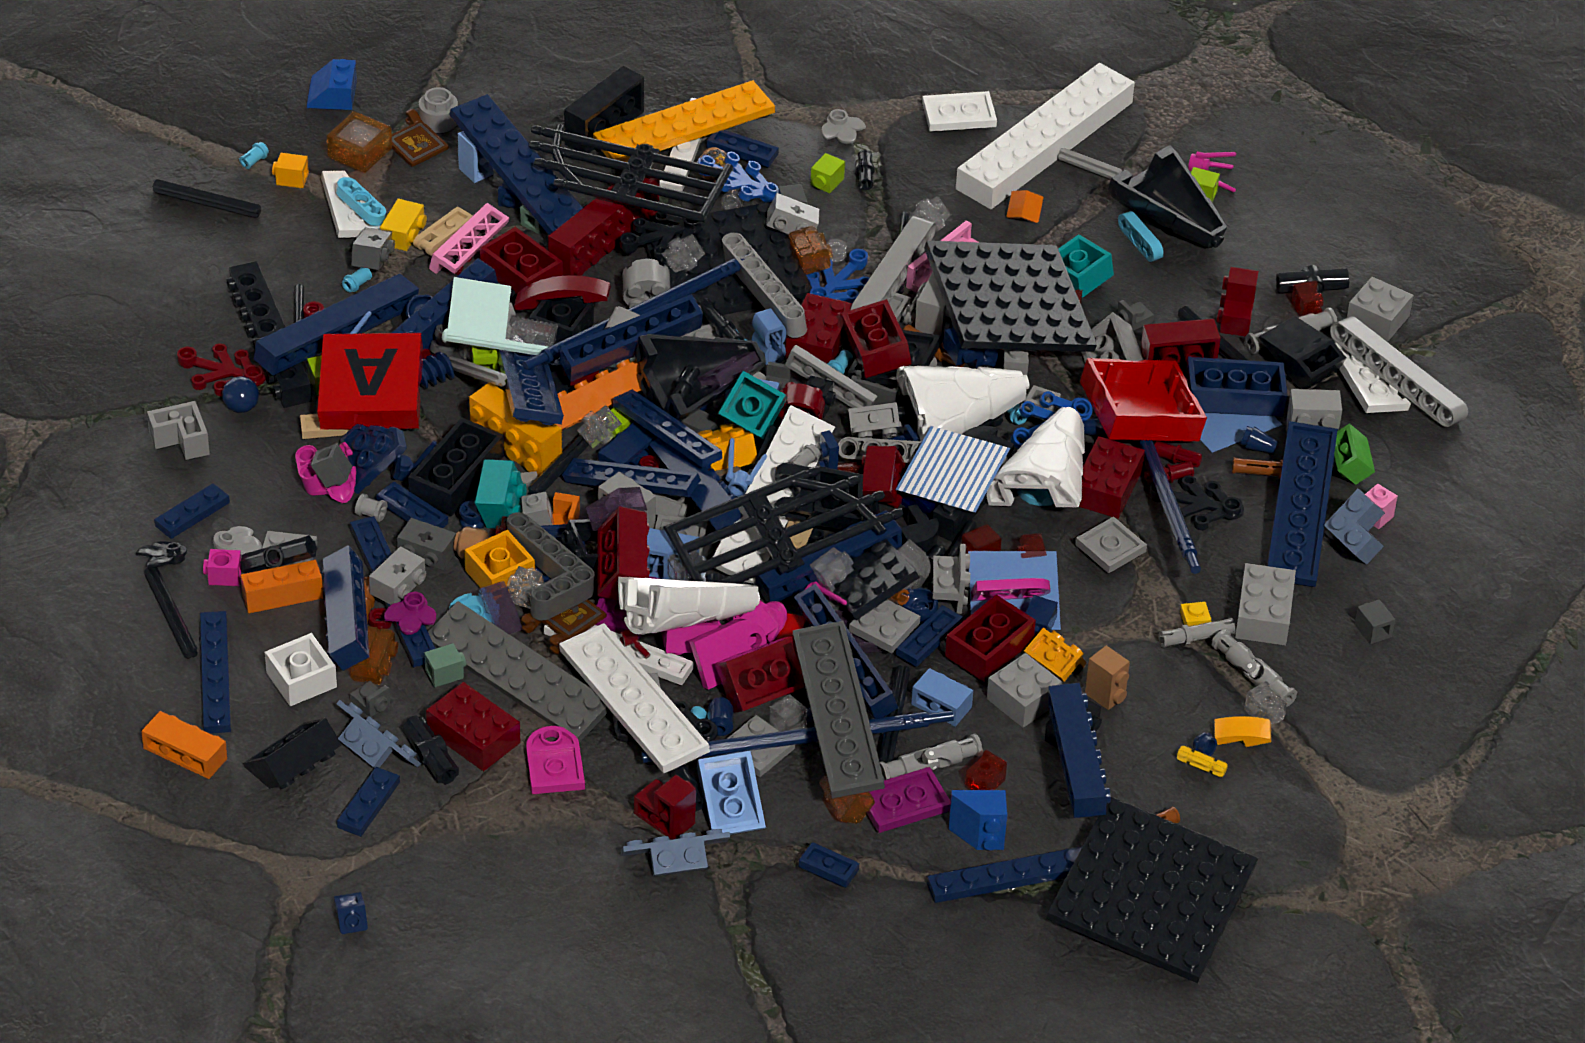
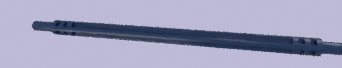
(680, 291)
(1170, 505)
(808, 735)

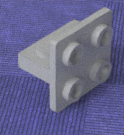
(952, 578)

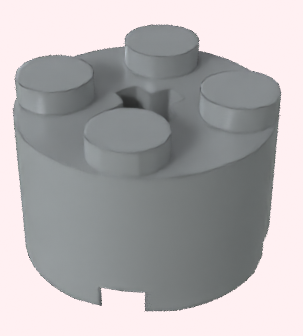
(644, 281)

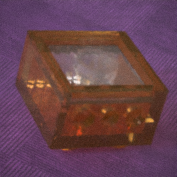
(359, 141)

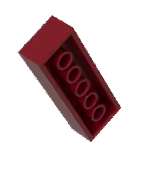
(596, 231)

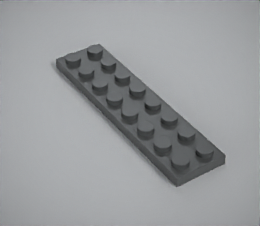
(519, 671)
(838, 710)

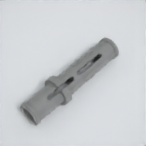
(1188, 634)

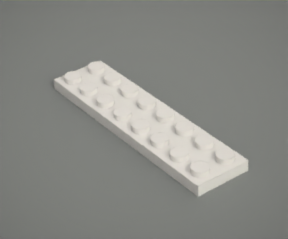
(793, 434)
(634, 698)

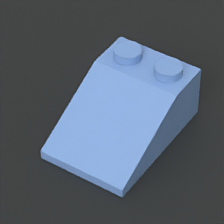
(731, 793)

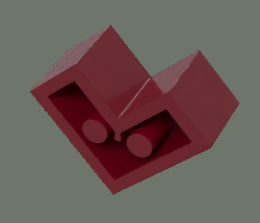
(1237, 301)
(882, 471)
(667, 806)

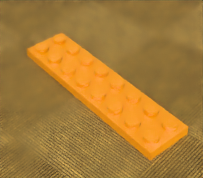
(690, 119)

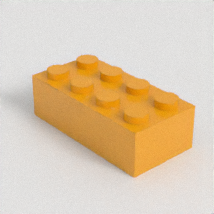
(526, 443)

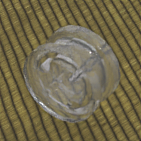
(839, 245)

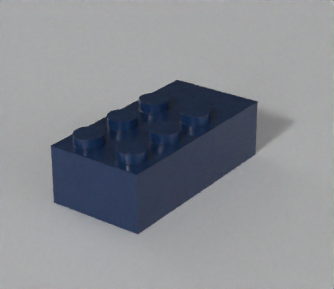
(1237, 386)

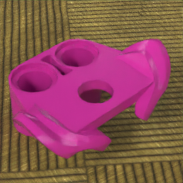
(312, 482)
(769, 616)

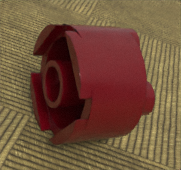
(804, 398)

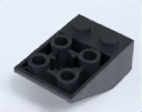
(1304, 351)

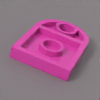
(1010, 588)
(722, 644)
(554, 764)

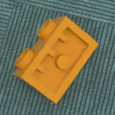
(1054, 654)

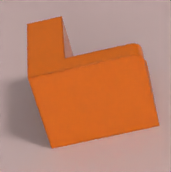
(1025, 205)
(565, 508)

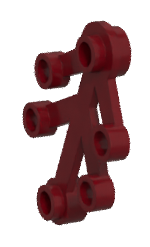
(188, 358)

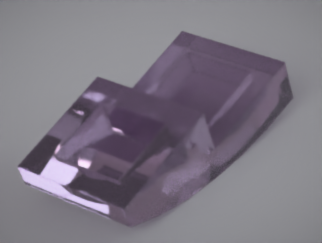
(501, 607)

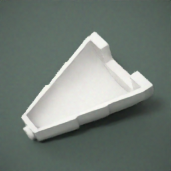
(960, 395)
(1046, 461)
(672, 604)

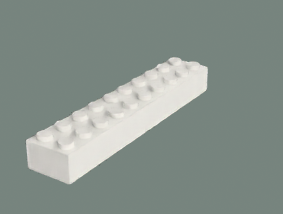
(1039, 137)

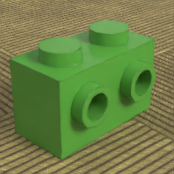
(1353, 455)

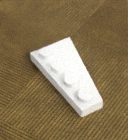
(345, 219)
(1370, 388)

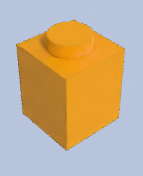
(291, 170)

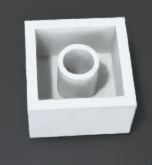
(300, 669)

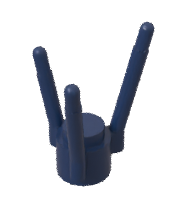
(404, 466)

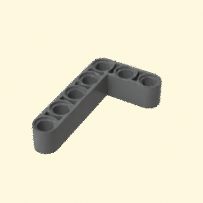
(570, 577)

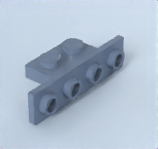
(370, 743)
(677, 854)

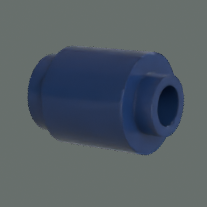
(721, 713)

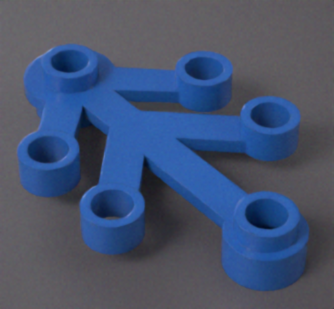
(740, 179)
(857, 261)
(1043, 413)

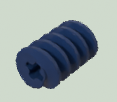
(435, 367)

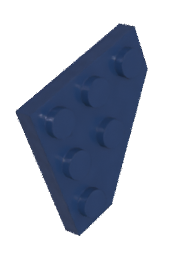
(372, 451)

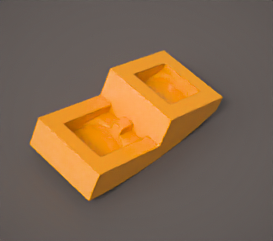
(1249, 729)

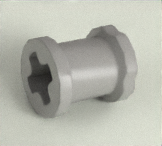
(371, 507)

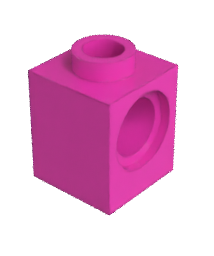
(223, 567)

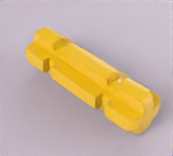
(1202, 761)

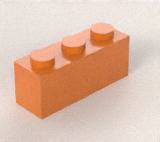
(282, 586)
(184, 744)

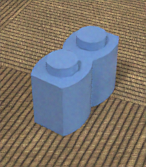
(769, 335)

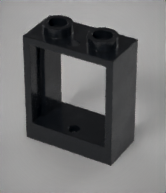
(573, 537)

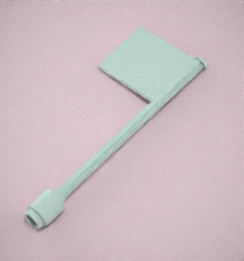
(481, 315)

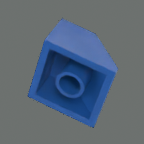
(333, 86)
(979, 817)

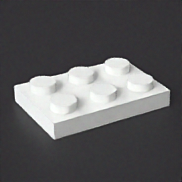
(959, 111)

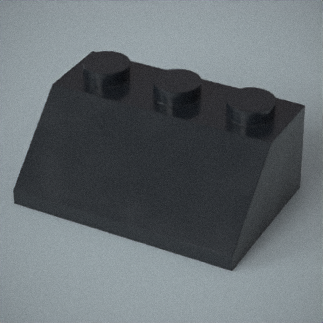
(294, 754)

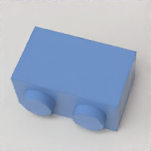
(939, 694)

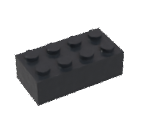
(606, 105)
(456, 465)

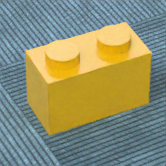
(405, 222)

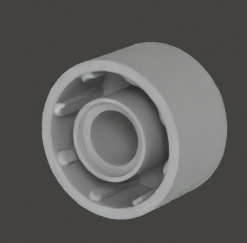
(435, 109)

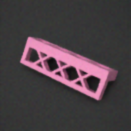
(466, 235)
(924, 271)

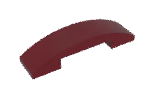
(562, 286)

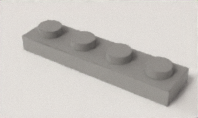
(845, 388)

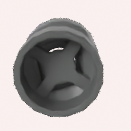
(438, 345)

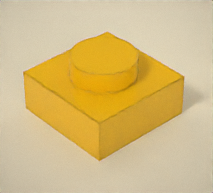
(1195, 613)

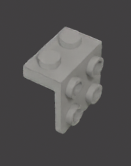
(875, 421)

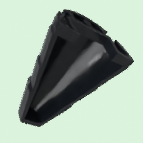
(1171, 199)
(665, 360)

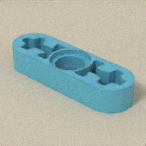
(350, 190)
(1140, 236)

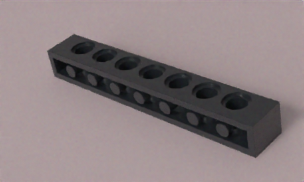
(262, 320)

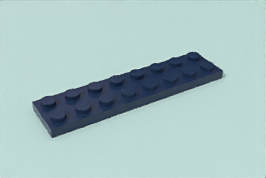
(514, 162)
(530, 391)
(1302, 500)

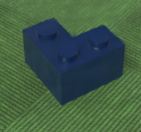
(971, 356)

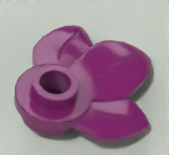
(411, 613)

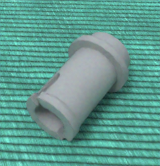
(807, 456)

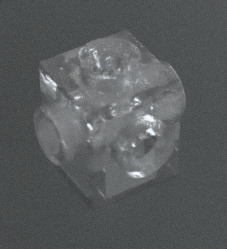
(932, 210)
(683, 253)
(599, 427)
(522, 584)

